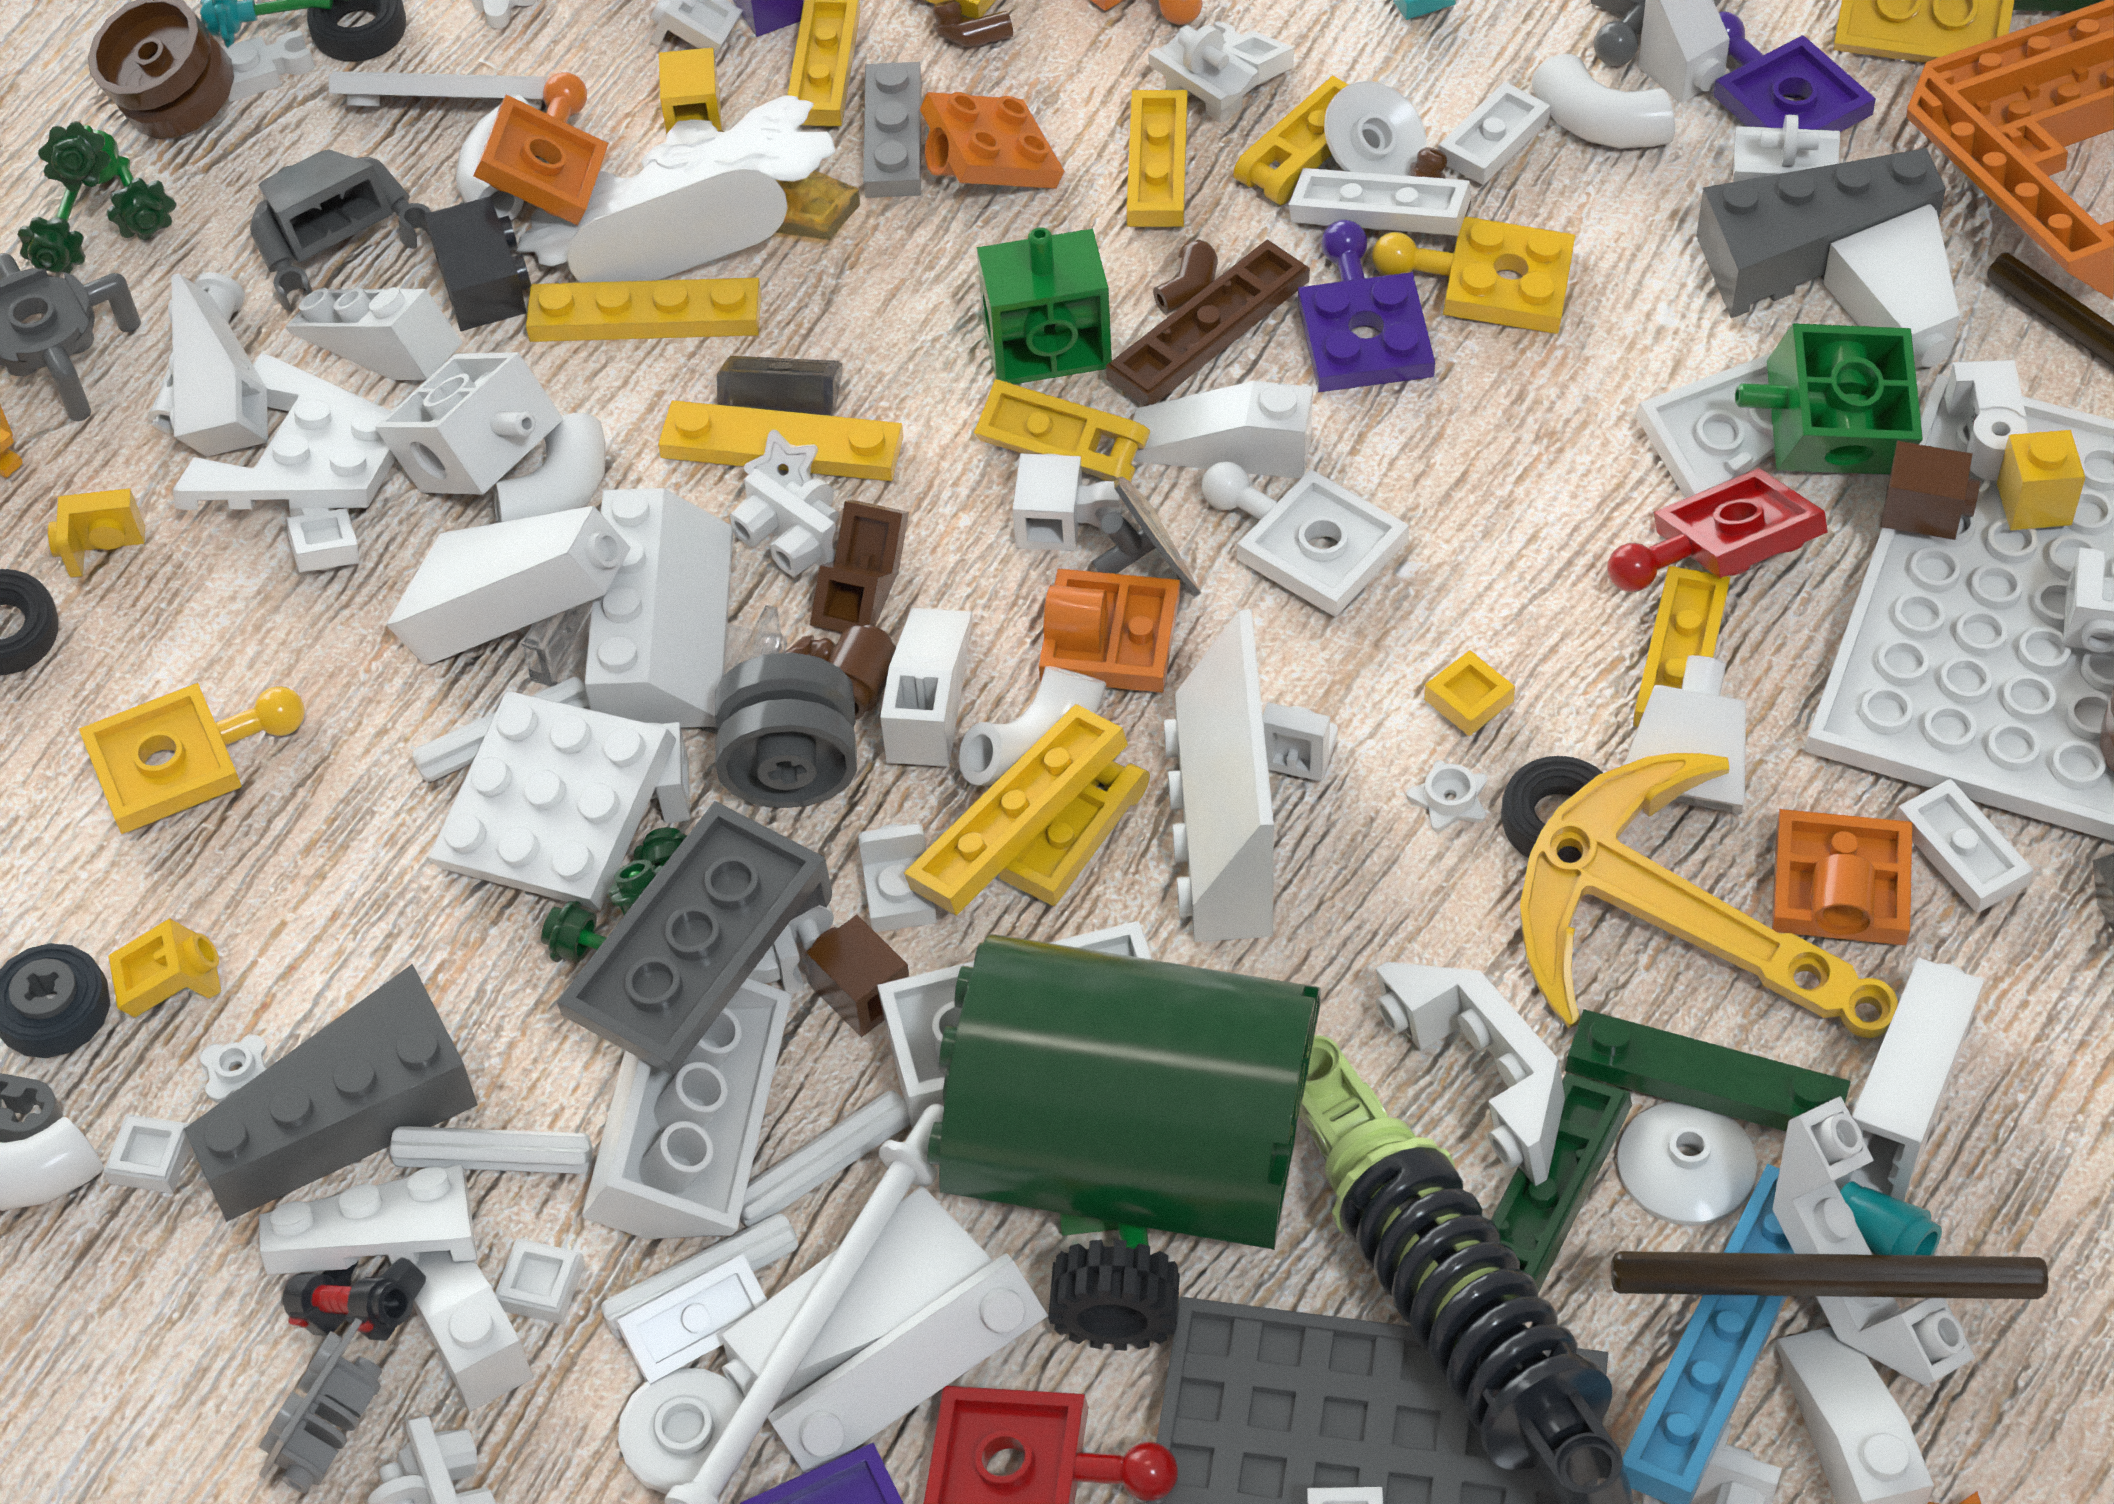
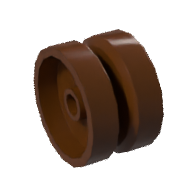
(161, 67)

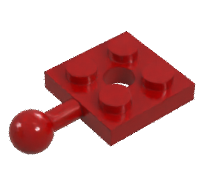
(1722, 530)
(1051, 1436)

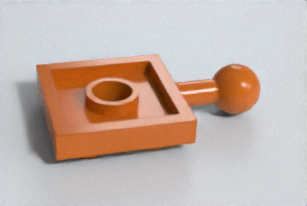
(524, 131)

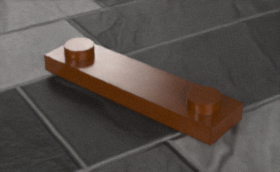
(1207, 323)

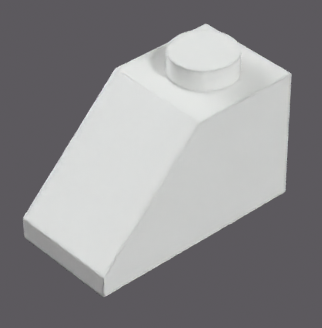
(1683, 46)

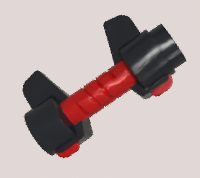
(327, 1299)

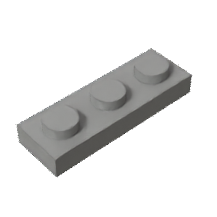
(892, 129)

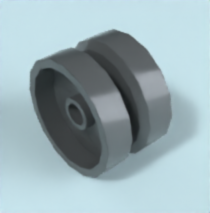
(785, 730)

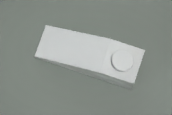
(1249, 424)
(469, 1329)
(1854, 1422)

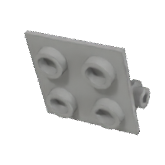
(335, 1392)

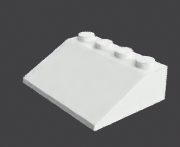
(1223, 791)

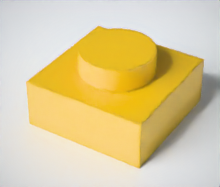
(1469, 692)

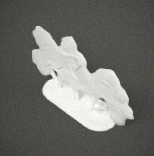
(691, 201)

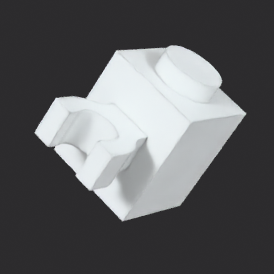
(1054, 502)

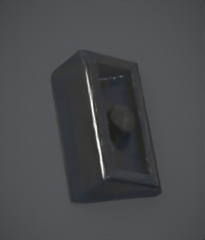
(780, 384)

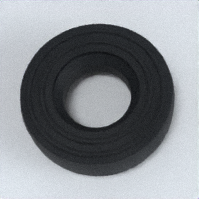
(362, 41)
(40, 623)
(1531, 784)

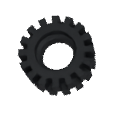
(1114, 1295)

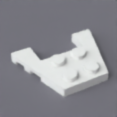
(317, 459)

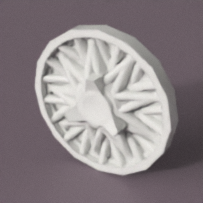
(675, 1426)

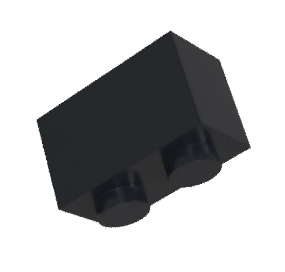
(477, 262)

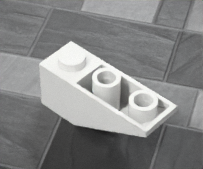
(381, 329)
(215, 385)
(925, 687)

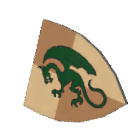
(1134, 544)

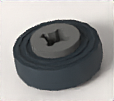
(55, 1025)

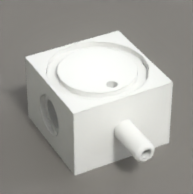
(469, 423)

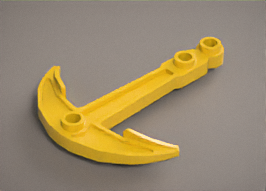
(1649, 891)

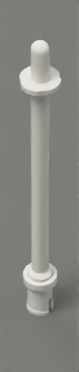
(906, 1166)

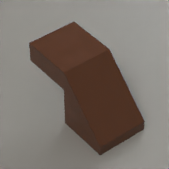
(864, 568)

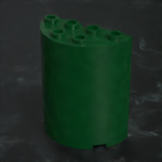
(1124, 1089)

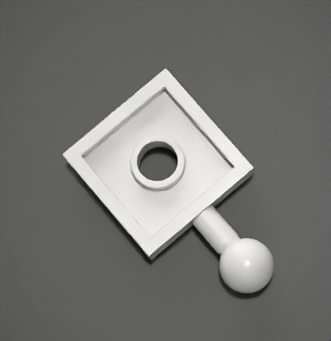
(1307, 511)

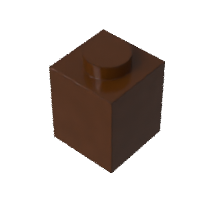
(1929, 490)
(847, 968)

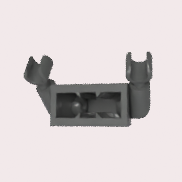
(322, 204)

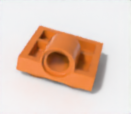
(987, 141)
(1111, 627)
(1842, 877)

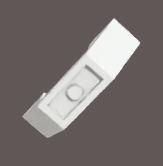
(1438, 1001)
(1819, 1148)

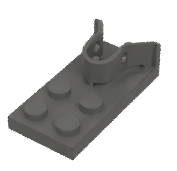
(695, 937)

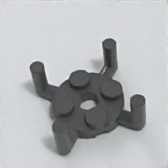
(62, 330)

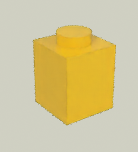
(689, 87)
(2040, 479)

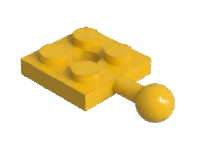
(1479, 253)
(200, 762)

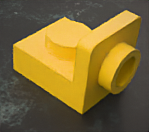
(92, 523)
(161, 966)

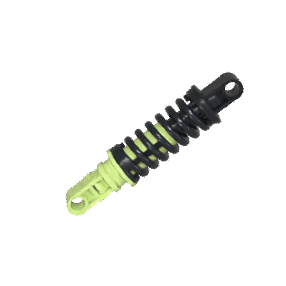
(1462, 1290)

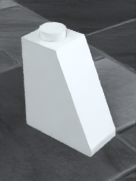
(1899, 280)

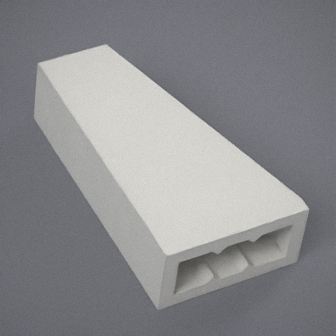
(505, 578)
(1912, 1074)
(907, 1269)

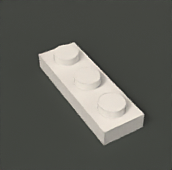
(1381, 201)

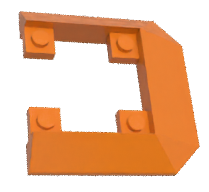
(2011, 111)

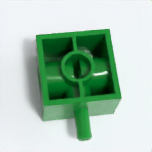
(1045, 306)
(1839, 398)

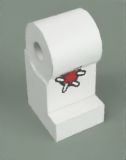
(1992, 407)

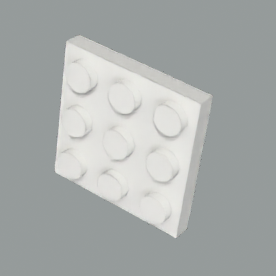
(553, 799)

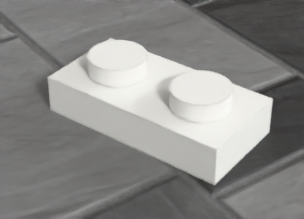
(1494, 132)
(1965, 846)
(690, 1318)

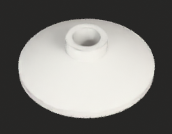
(1381, 117)
(1683, 1186)

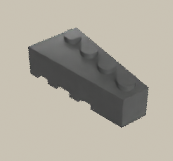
(1779, 227)
(333, 1099)

